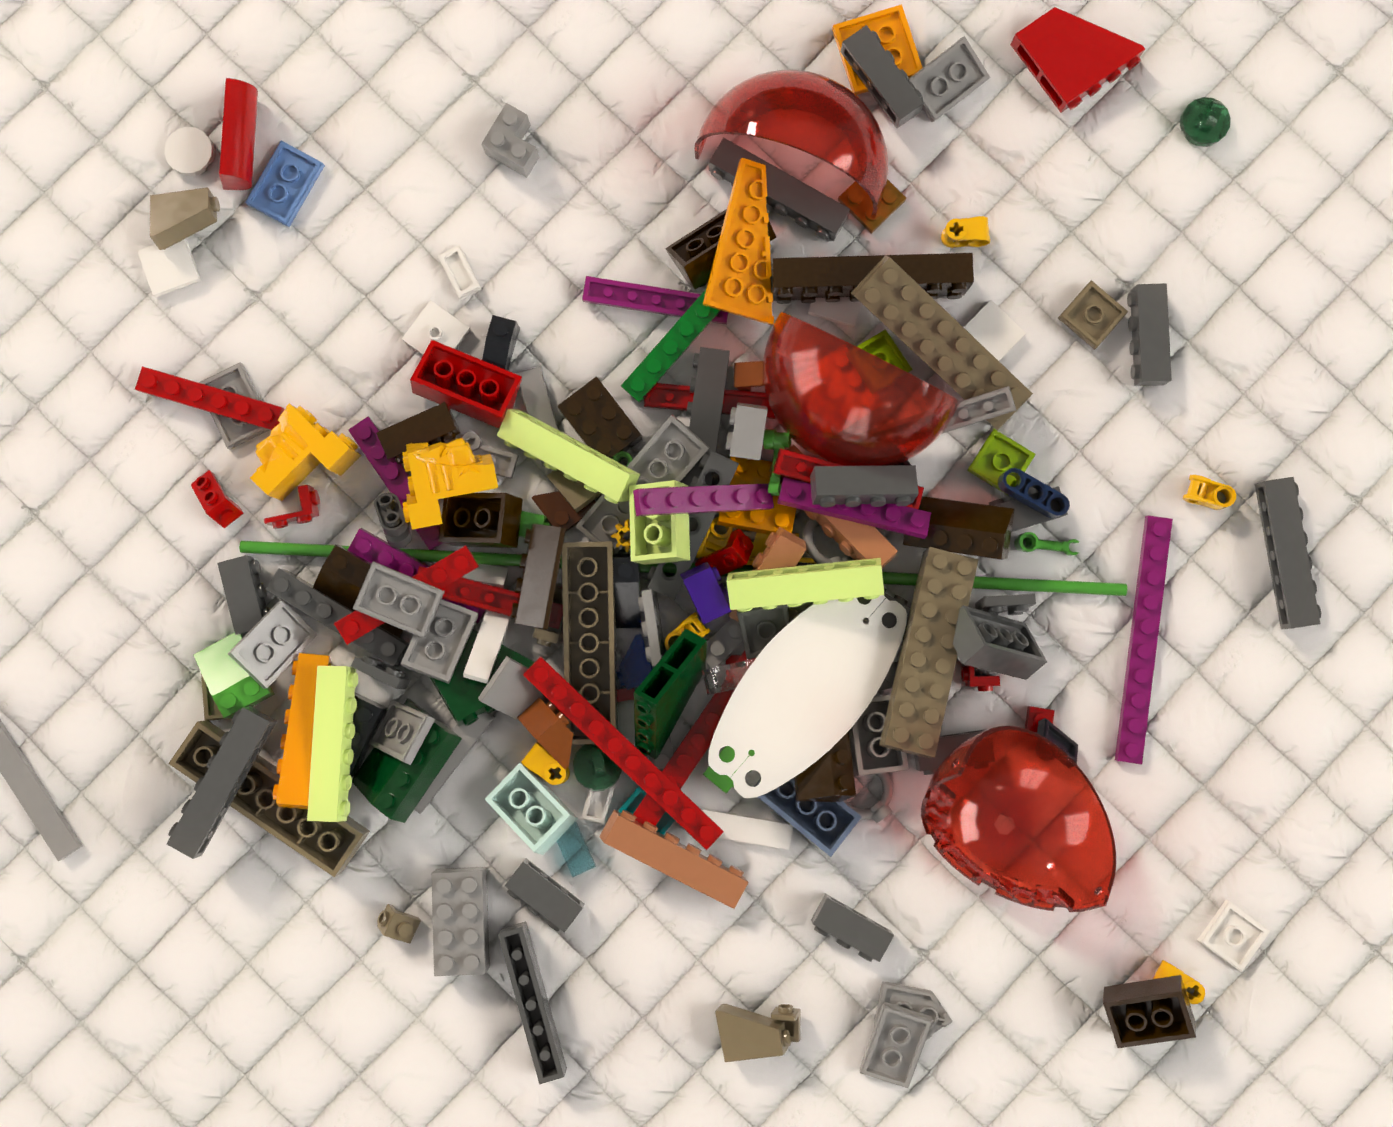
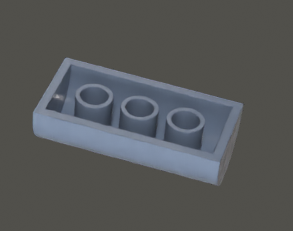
(820, 822)

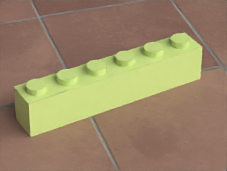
(567, 455)
(805, 584)
(332, 744)

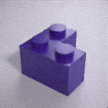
(706, 594)

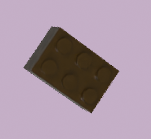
(599, 420)
(481, 520)
(1149, 1011)

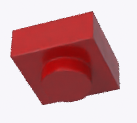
(1036, 714)

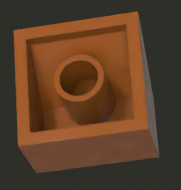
(549, 729)

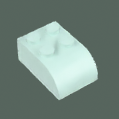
(531, 809)

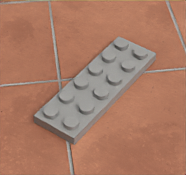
(664, 458)

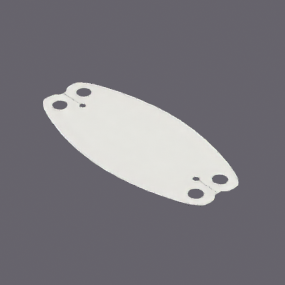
(806, 691)

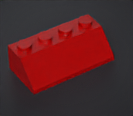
(465, 383)

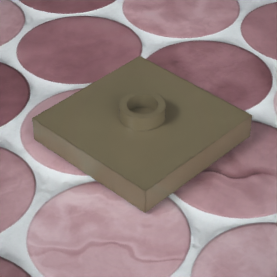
(1093, 314)
(572, 491)

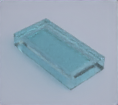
(575, 851)

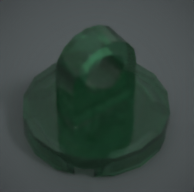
(1205, 121)
(595, 768)

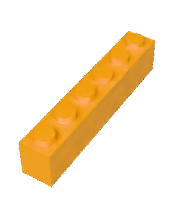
(297, 743)

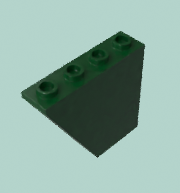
(667, 691)
(463, 693)

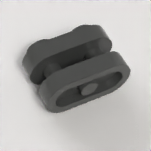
(392, 520)

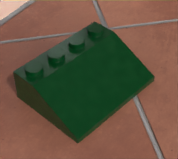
(397, 786)

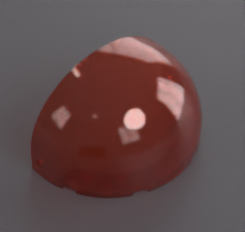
(807, 115)
(847, 401)
(1022, 821)

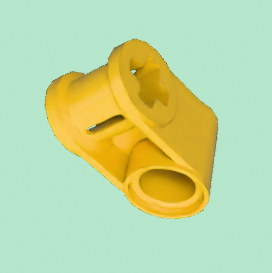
(970, 232)
(1204, 492)
(713, 541)
(687, 624)
(542, 764)
(1167, 970)

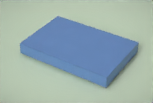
(285, 183)

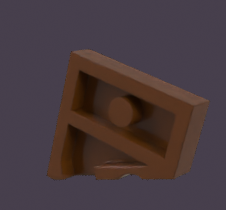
(559, 510)

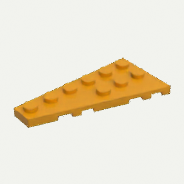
(743, 257)

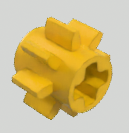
(620, 535)

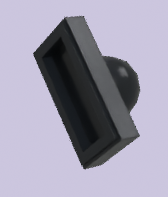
(1056, 736)

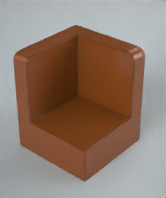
(748, 375)

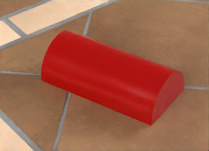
(238, 135)

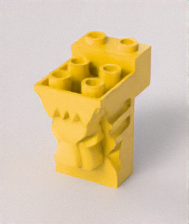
(297, 449)
(441, 473)

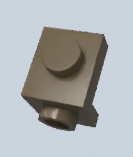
(547, 636)
(397, 924)
(791, 1019)

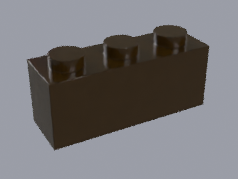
(429, 426)

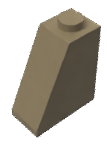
(181, 215)
(749, 1034)

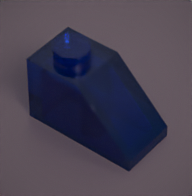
(634, 664)

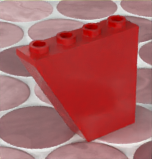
(1073, 56)

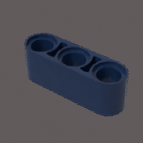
(1045, 493)

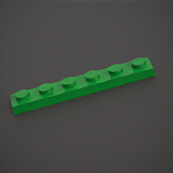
(669, 349)

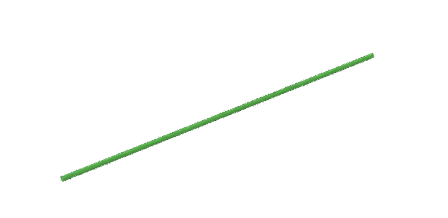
(891, 578)

